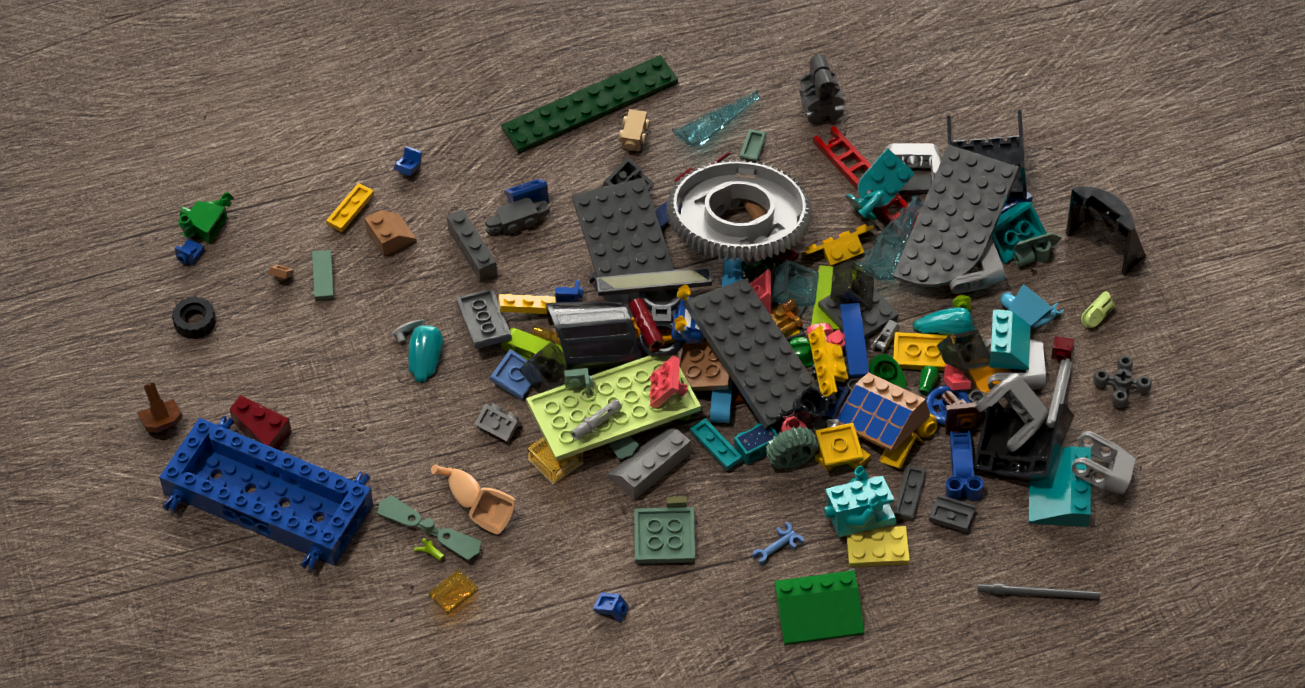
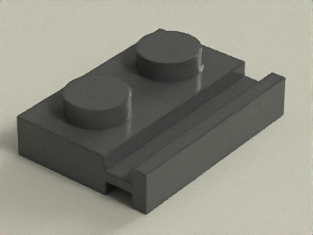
(952, 513)

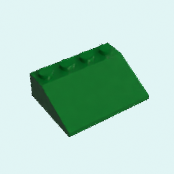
(819, 607)

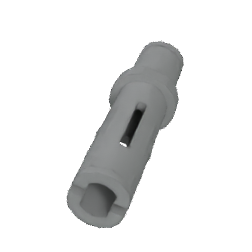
(589, 424)

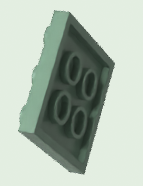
(664, 535)

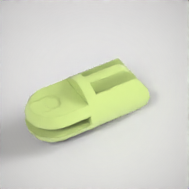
(1097, 310)

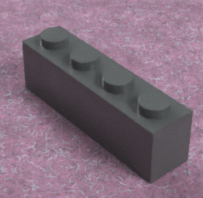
(472, 245)

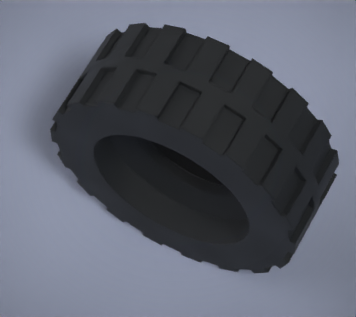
(189, 305)

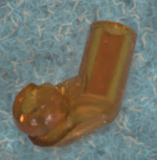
(791, 305)

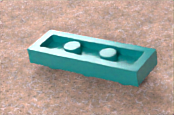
(716, 444)

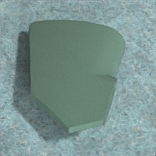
(1034, 249)

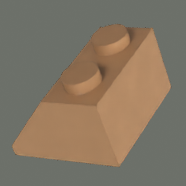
(388, 231)

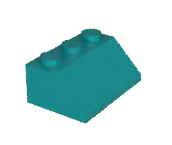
(1016, 226)
(1009, 341)

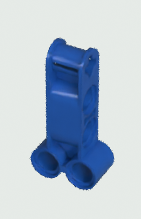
(962, 470)

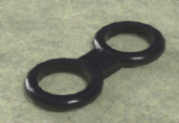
(662, 317)

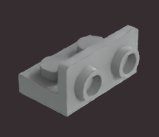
(498, 423)

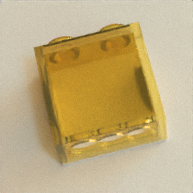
(543, 460)

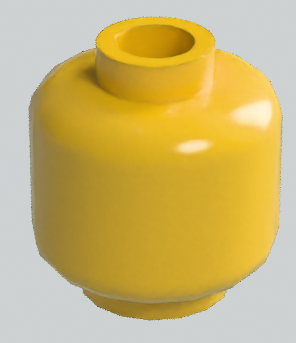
(928, 427)

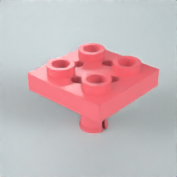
(666, 382)

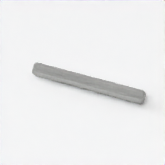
(1059, 391)

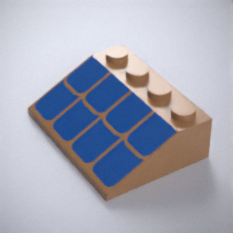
(883, 411)

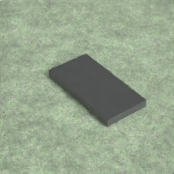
(483, 318)

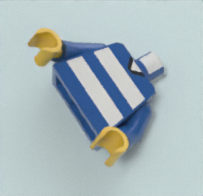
(684, 326)

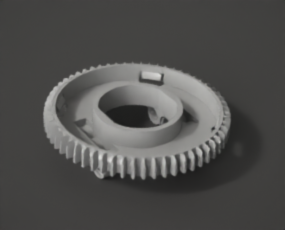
(716, 188)

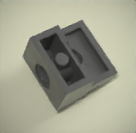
(627, 171)

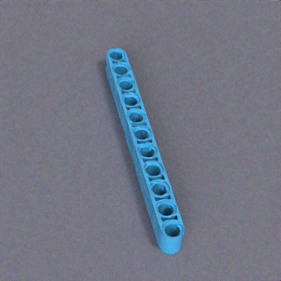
(721, 399)

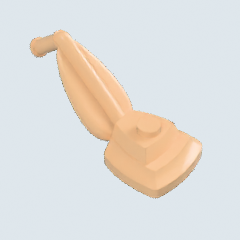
(488, 506)

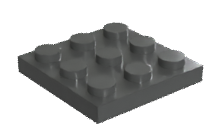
(872, 320)

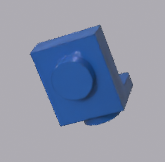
(409, 162)

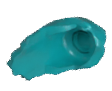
(946, 322)
(424, 352)

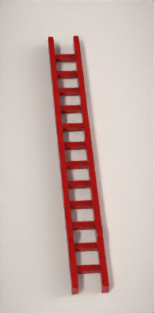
(838, 140)

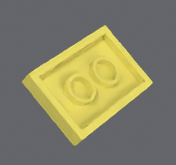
(878, 547)

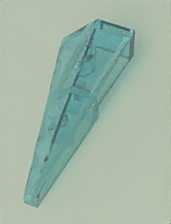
(704, 127)
(885, 254)

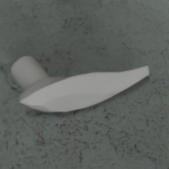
(407, 327)

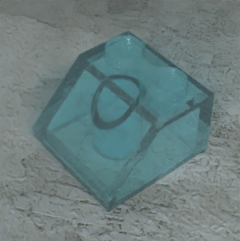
(795, 282)

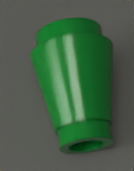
(928, 378)

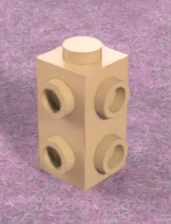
(634, 130)

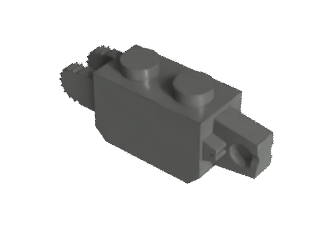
(516, 216)

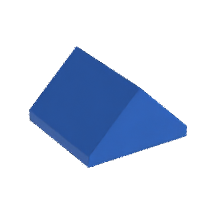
(535, 190)

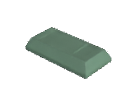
(752, 145)

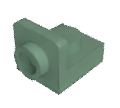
(578, 378)

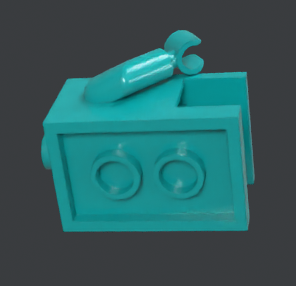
(859, 504)

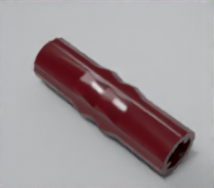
(646, 324)

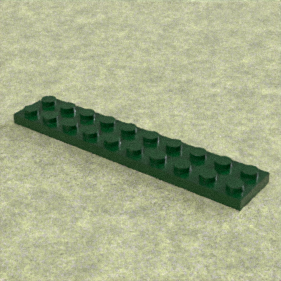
(589, 104)

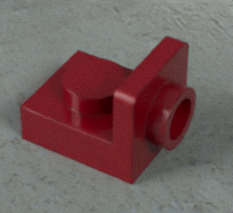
(1062, 348)

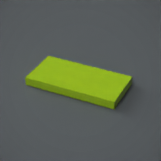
(823, 290)

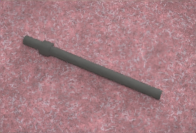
(999, 588)

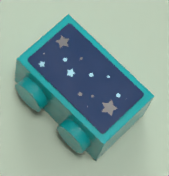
(753, 443)

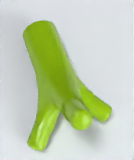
(429, 548)

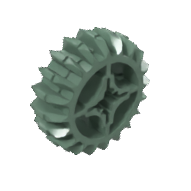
(792, 448)

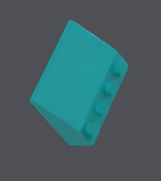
(1063, 496)

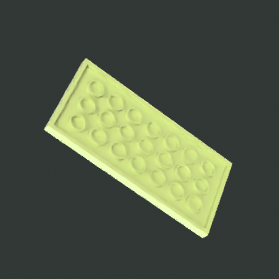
(565, 408)

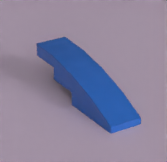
(854, 339)

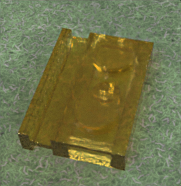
(453, 591)

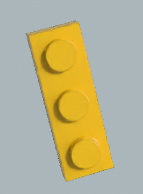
(350, 207)
(524, 303)

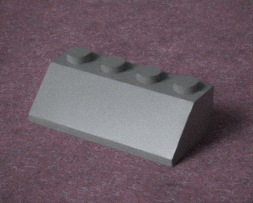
(651, 462)

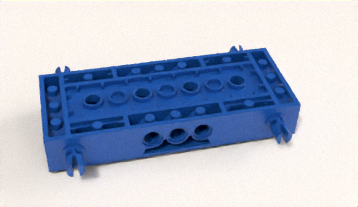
(277, 480)

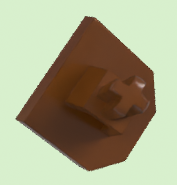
(160, 414)
(961, 416)

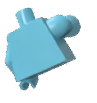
(1030, 307)

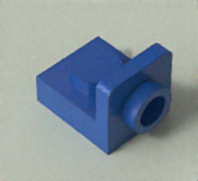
(189, 252)
(567, 294)
(611, 605)

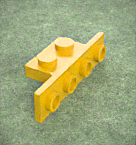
(842, 248)
(828, 362)

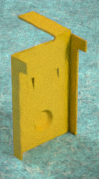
(899, 455)

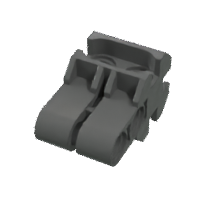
(821, 91)

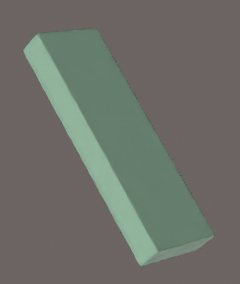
(322, 275)

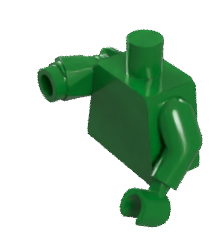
(205, 218)

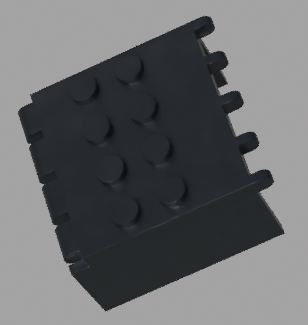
(1007, 151)

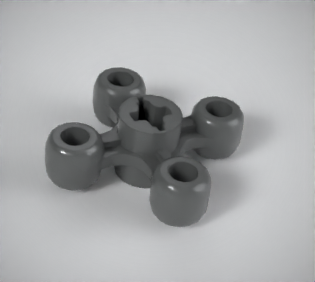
(1122, 381)

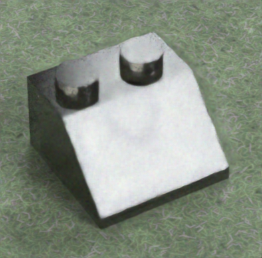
(852, 285)
(964, 351)
(545, 368)

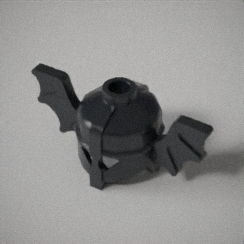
(808, 406)

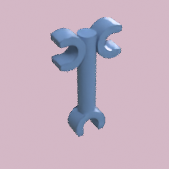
(786, 536)

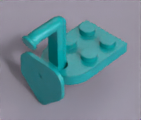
(885, 180)

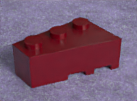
(260, 422)

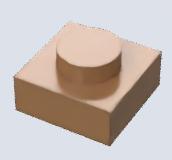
(281, 272)

